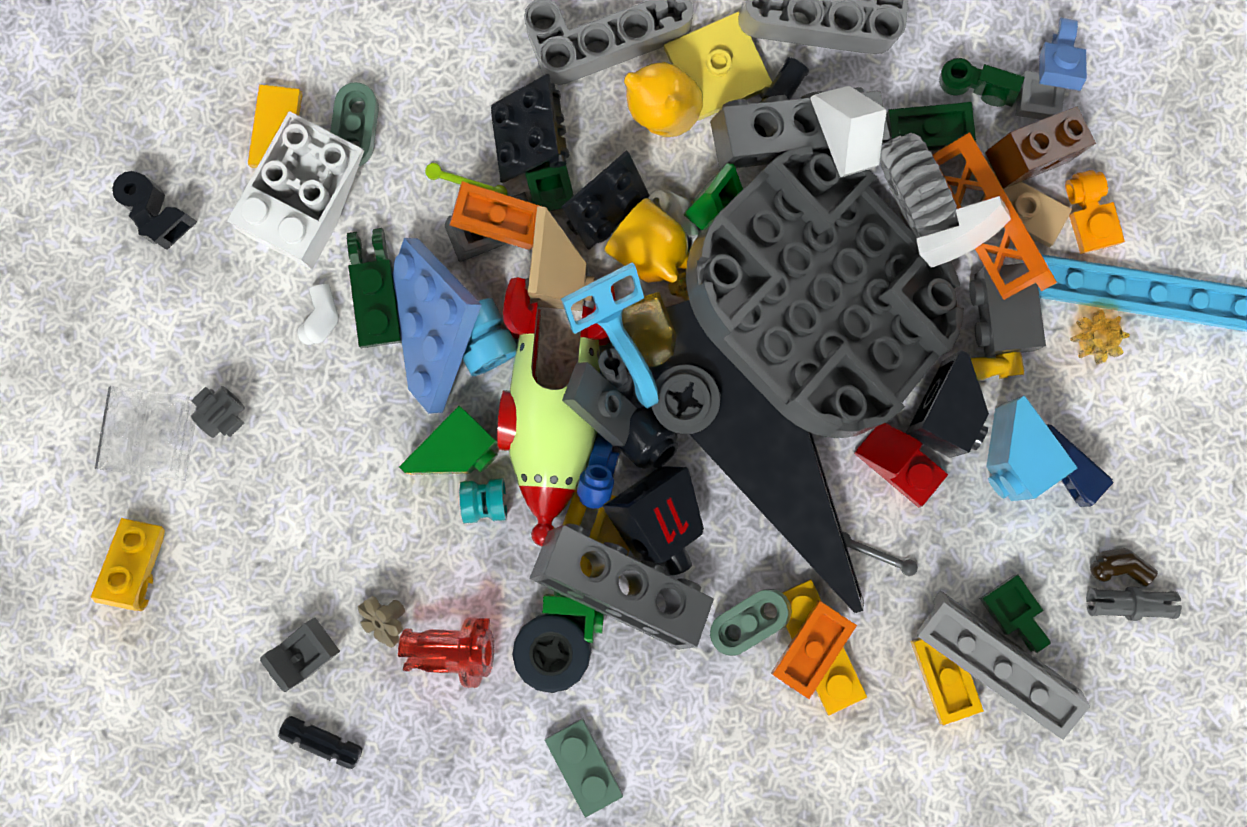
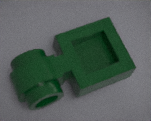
(991, 83)

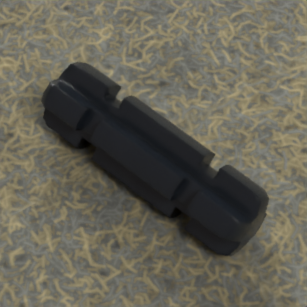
(320, 742)

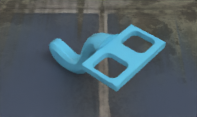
(609, 316)

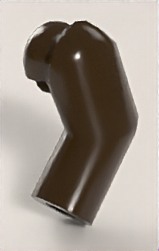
(1120, 562)

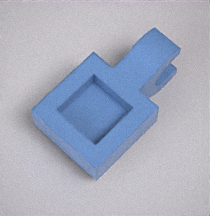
(1060, 61)

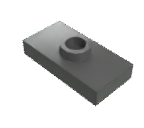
(599, 403)

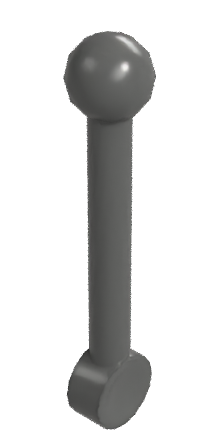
(907, 567)

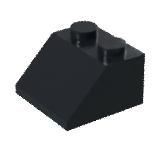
(952, 409)

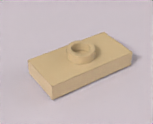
(1038, 212)

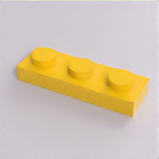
(840, 684)

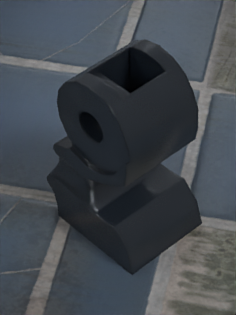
(145, 202)

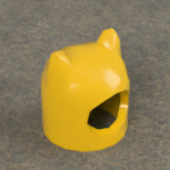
(663, 99)
(651, 242)

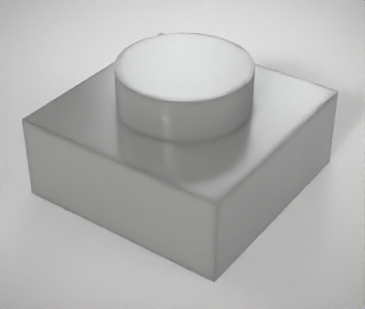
(1037, 99)

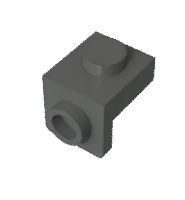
(299, 655)

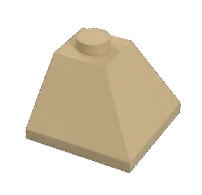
(555, 265)

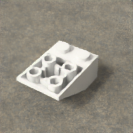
(298, 190)

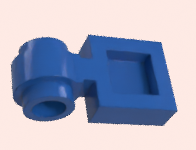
(597, 480)

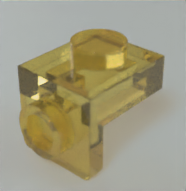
(650, 329)

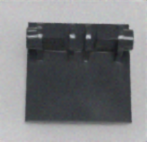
(529, 129)
(605, 201)

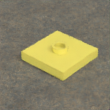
(720, 62)

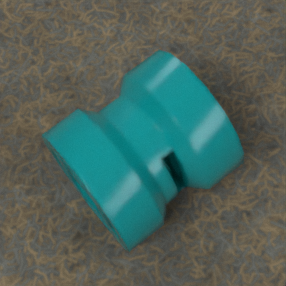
(473, 500)

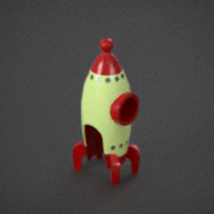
(542, 433)

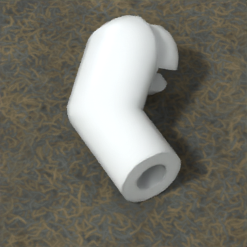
(675, 207)
(322, 319)

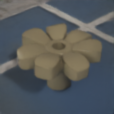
(382, 620)

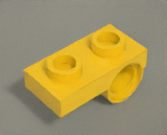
(129, 565)

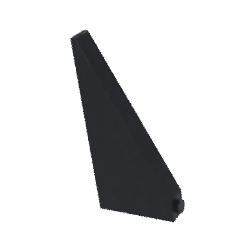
(766, 457)

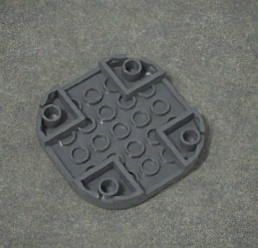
(822, 295)

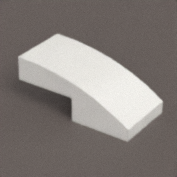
(976, 226)

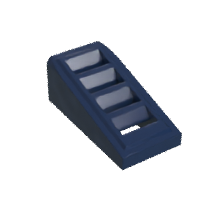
(1088, 480)

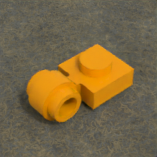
(1095, 224)

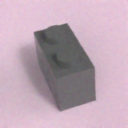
(1007, 323)

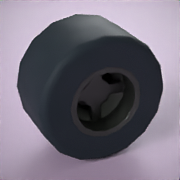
(543, 663)

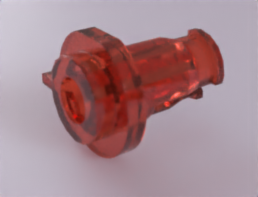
(459, 652)

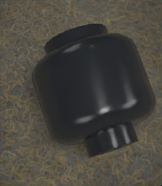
(648, 440)

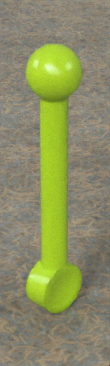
(434, 172)

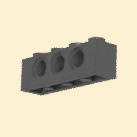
(741, 145)
(561, 571)

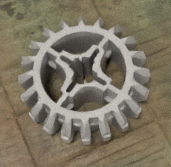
(918, 185)

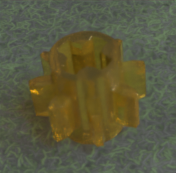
(1096, 347)

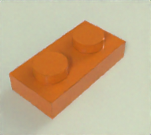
(494, 215)
(813, 649)

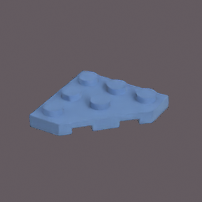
(434, 322)

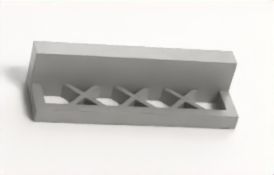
(1003, 666)

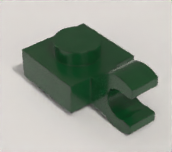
(1014, 609)

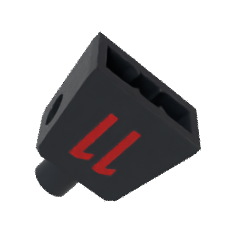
(659, 518)

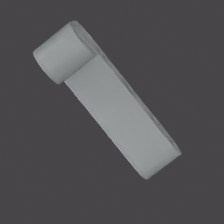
(609, 29)
(822, 30)

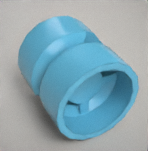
(488, 343)

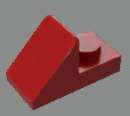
(901, 463)

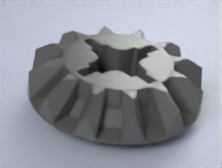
(693, 418)

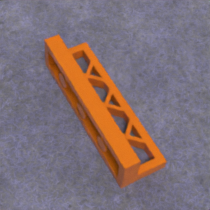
(1014, 229)

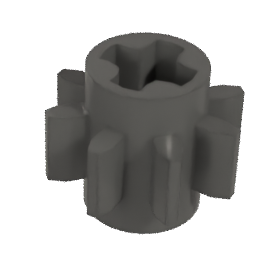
(217, 411)

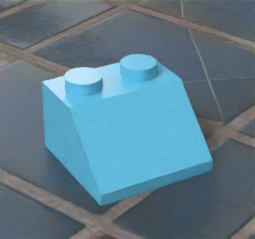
(1024, 453)

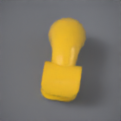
(1003, 365)

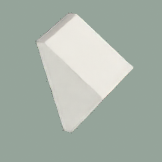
(851, 128)

